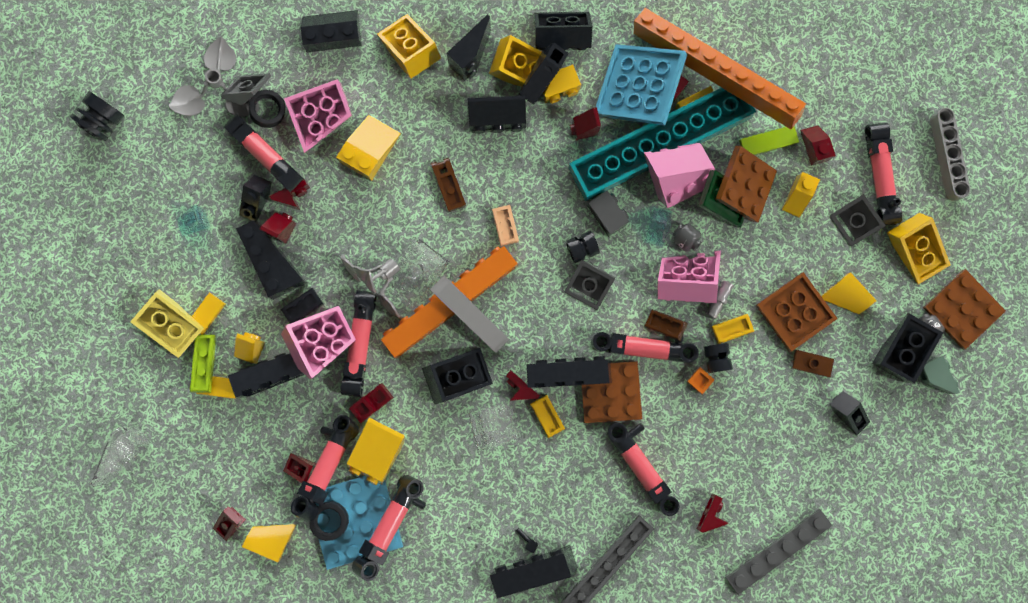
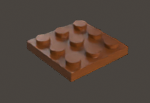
(746, 184)
(964, 309)
(796, 312)
(614, 400)

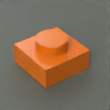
(700, 380)

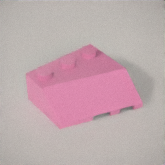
(318, 112)
(678, 172)
(689, 278)
(317, 340)

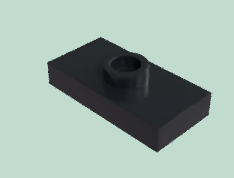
(302, 306)

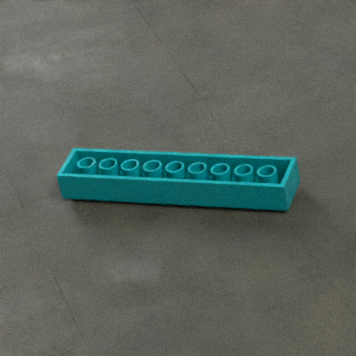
(685, 126)

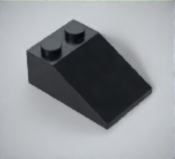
(467, 53)
(908, 349)
(457, 376)

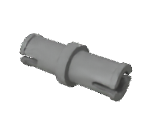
(722, 296)

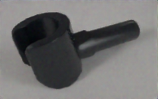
(531, 545)

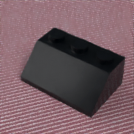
(564, 29)
(331, 31)
(497, 114)

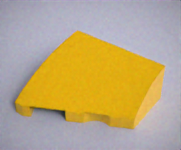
(849, 294)
(269, 540)

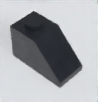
(850, 412)

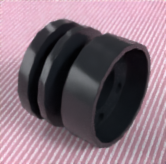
(97, 116)

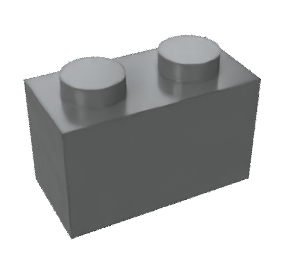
(608, 213)

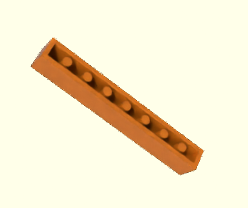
(435, 313)

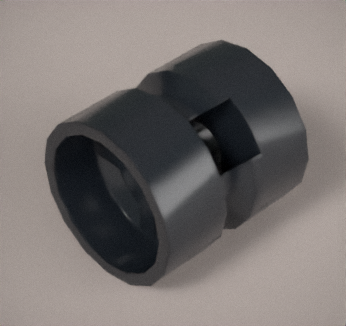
(582, 247)
(714, 364)

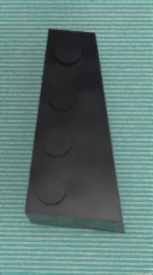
(270, 263)
(569, 373)
(264, 375)
(533, 572)

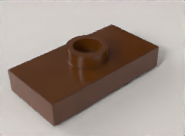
(666, 325)
(812, 363)

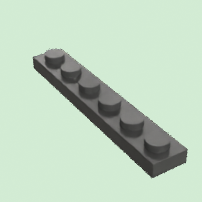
(778, 551)
(610, 562)

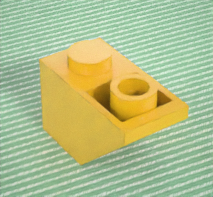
(564, 82)
(248, 347)

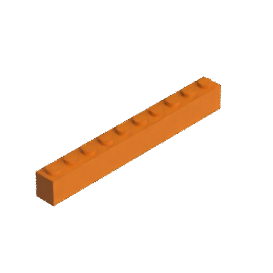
(721, 69)

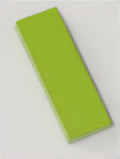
(770, 140)
(203, 364)

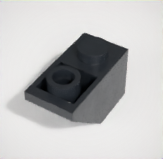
(254, 197)

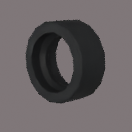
(270, 94)
(343, 525)

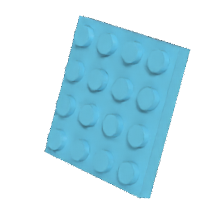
(640, 84)
(365, 508)

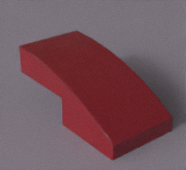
(371, 403)

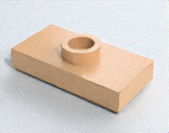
(505, 225)

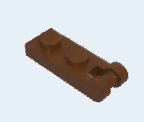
(449, 185)

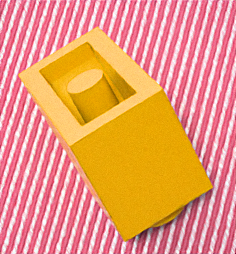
(800, 194)

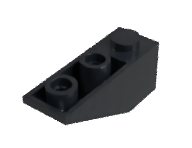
(543, 72)

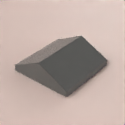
(244, 87)
(859, 218)
(591, 282)

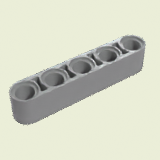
(954, 147)
(469, 314)

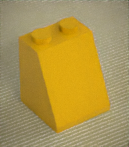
(375, 452)

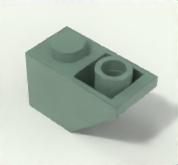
(937, 375)

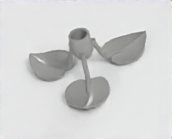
(216, 58)
(384, 271)

